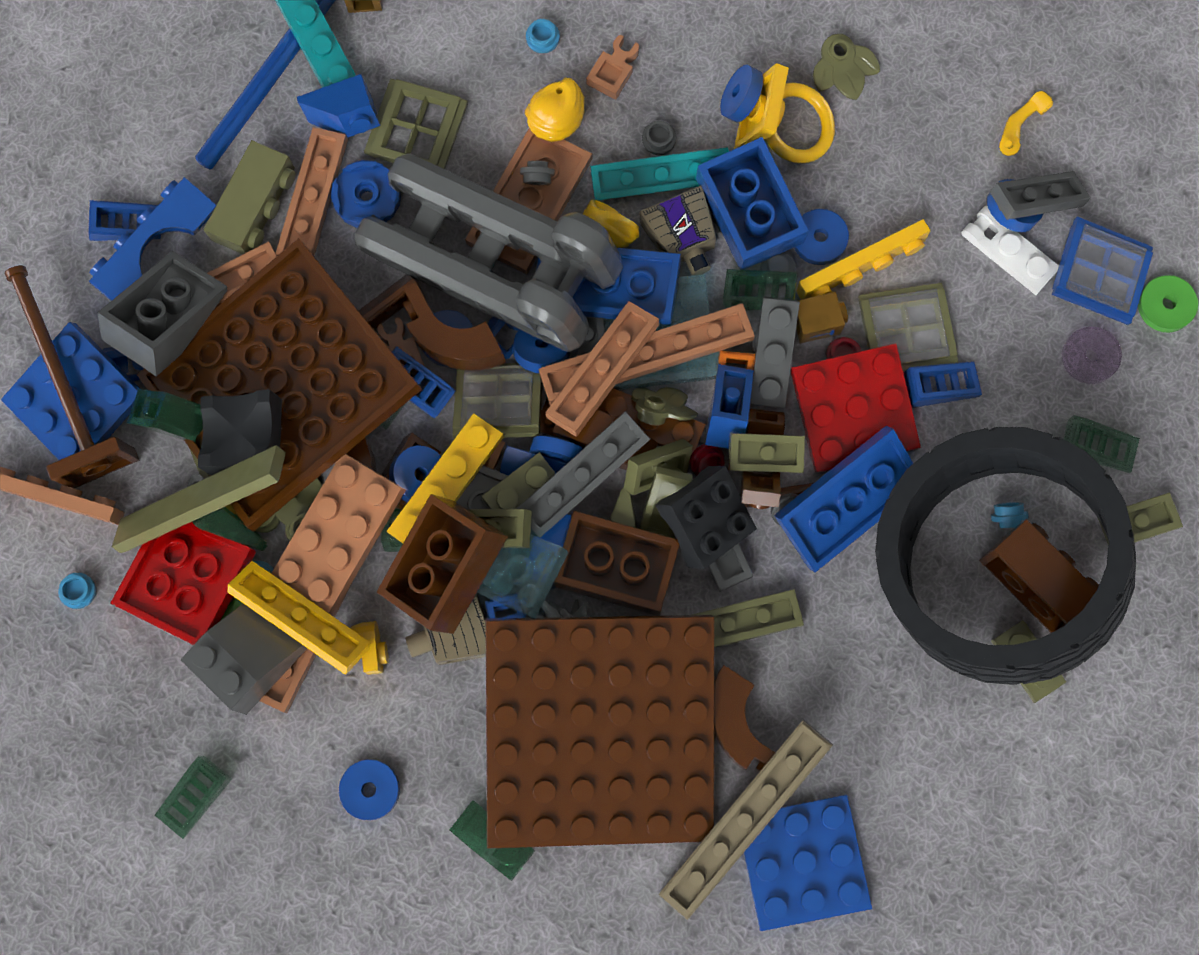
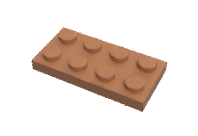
(549, 200)
(338, 533)

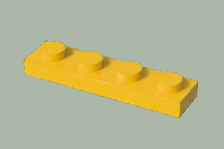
(875, 256)
(452, 471)
(298, 617)

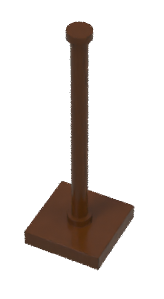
(92, 460)

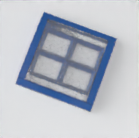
(1102, 270)

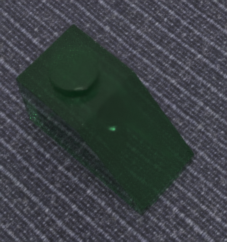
(166, 414)

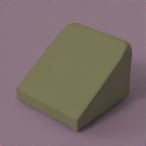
(624, 510)

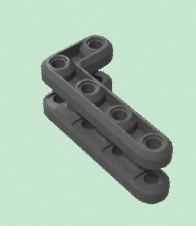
(567, 248)

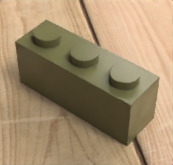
(250, 198)

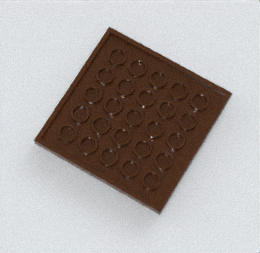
(308, 346)
(599, 730)

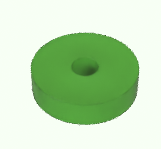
(1179, 293)

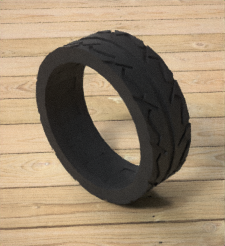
(982, 455)

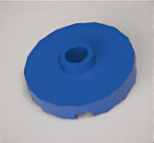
(361, 178)

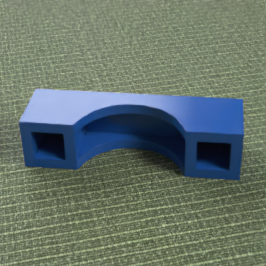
(182, 210)

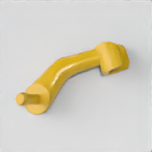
(1010, 139)

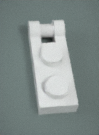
(1011, 252)

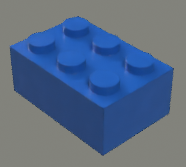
(751, 204)

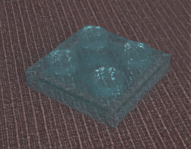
(524, 575)

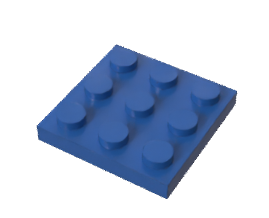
(98, 384)
(807, 865)

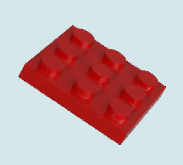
(850, 401)
(182, 581)

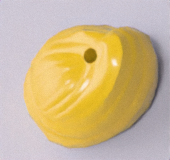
(556, 110)
(621, 229)

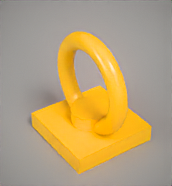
(769, 113)

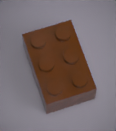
(617, 563)
(441, 564)
(1040, 575)

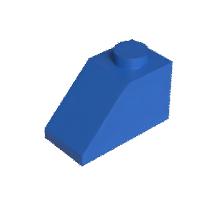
(341, 107)
(729, 405)

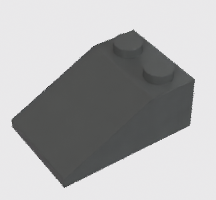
(160, 312)
(242, 658)

